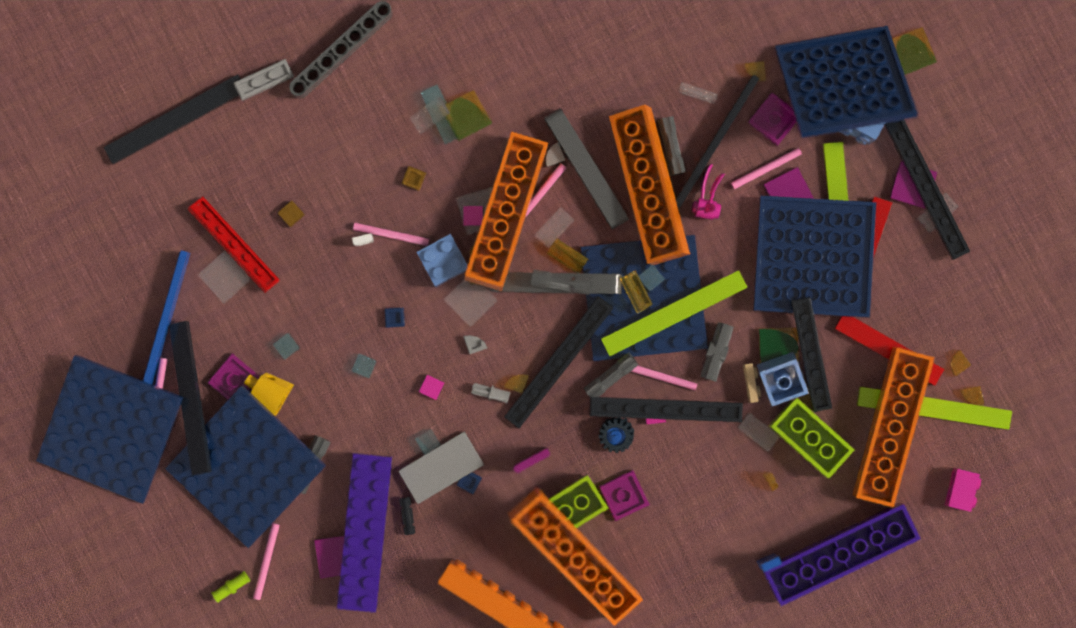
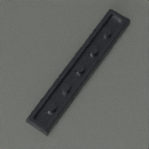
(811, 354)

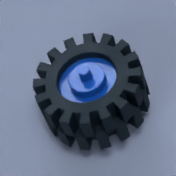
(616, 434)

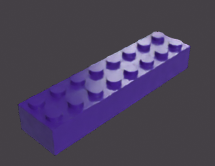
(364, 532)
(841, 553)

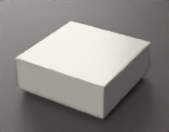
(362, 240)

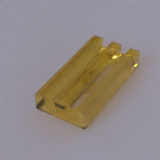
(567, 255)
(636, 291)

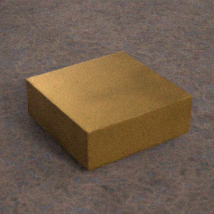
(414, 178)
(291, 213)

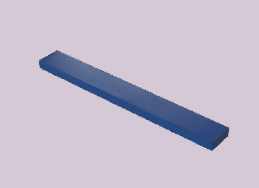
(166, 317)

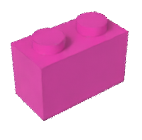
(963, 490)

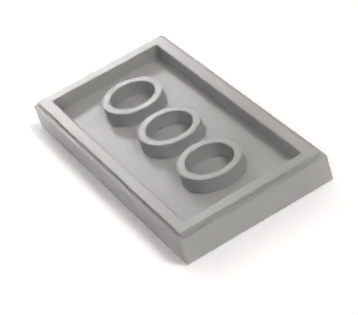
(441, 467)

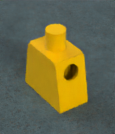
(269, 391)

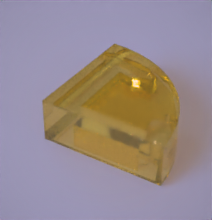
(756, 69)
(959, 363)
(517, 383)
(973, 395)
(770, 479)

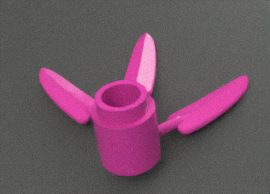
(707, 208)

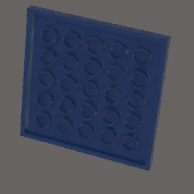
(845, 81)
(815, 252)
(680, 280)
(109, 429)
(254, 467)

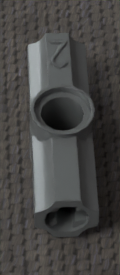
(716, 351)

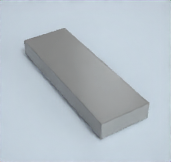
(263, 80)

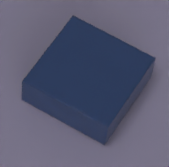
(394, 317)
(469, 482)

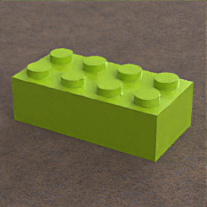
(811, 437)
(579, 501)

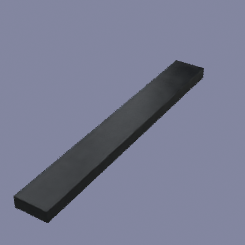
(172, 121)
(716, 140)
(927, 189)
(559, 362)
(191, 403)
(665, 409)

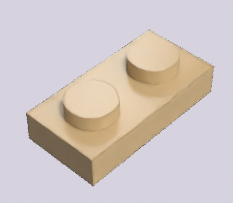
(752, 390)

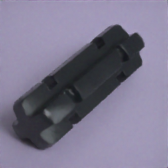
(407, 516)

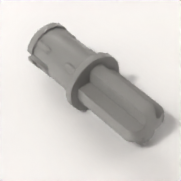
(490, 392)

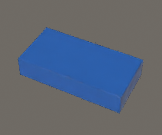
(769, 562)

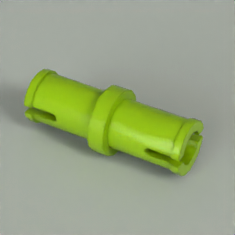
(231, 586)

